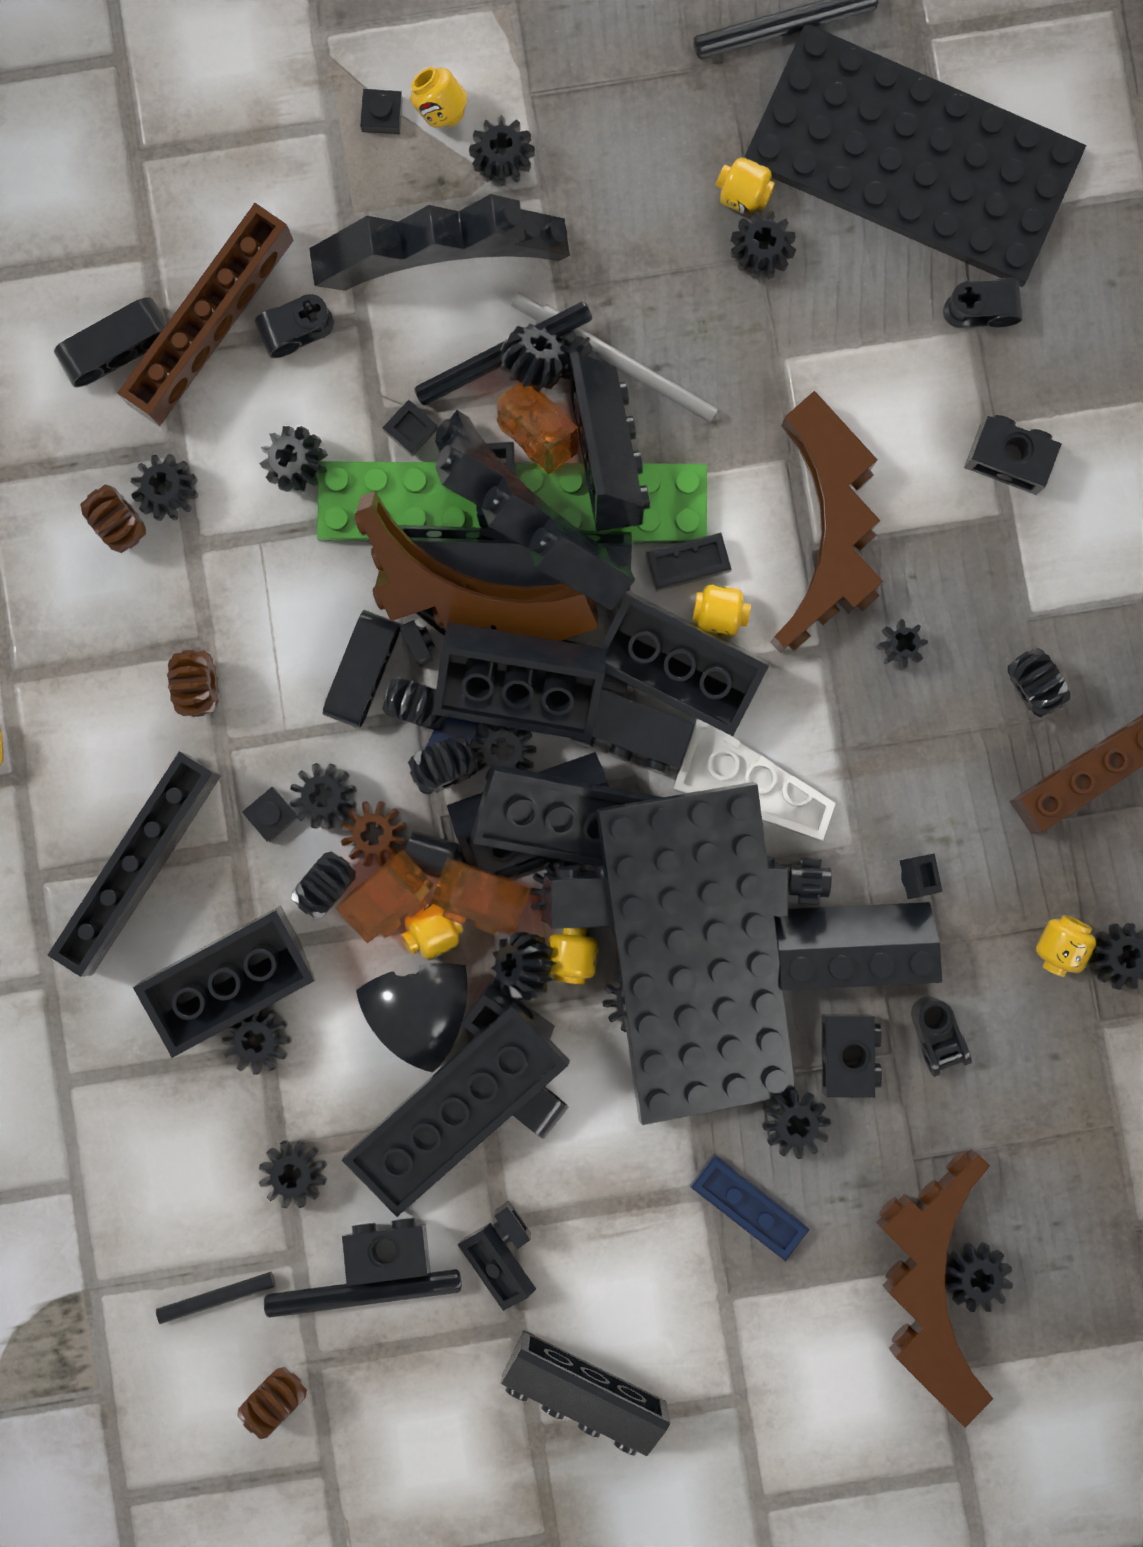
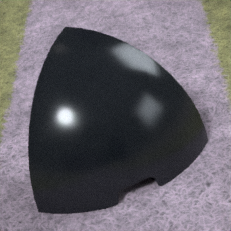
(417, 1012)

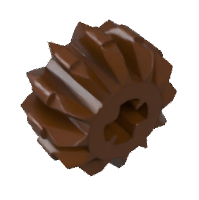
(113, 518)
(193, 683)
(362, 827)
(272, 1403)

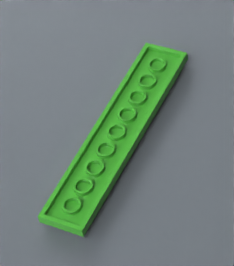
(418, 498)

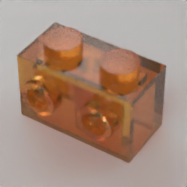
(537, 426)
(479, 896)
(385, 897)

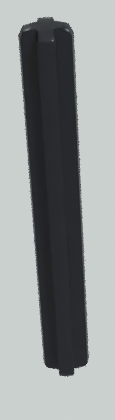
(778, 25)
(490, 359)
(362, 1294)

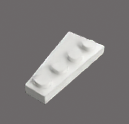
(721, 760)

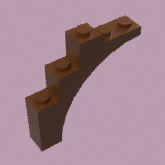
(836, 464)
(415, 581)
(918, 1285)

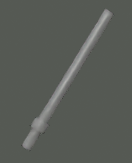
(623, 361)

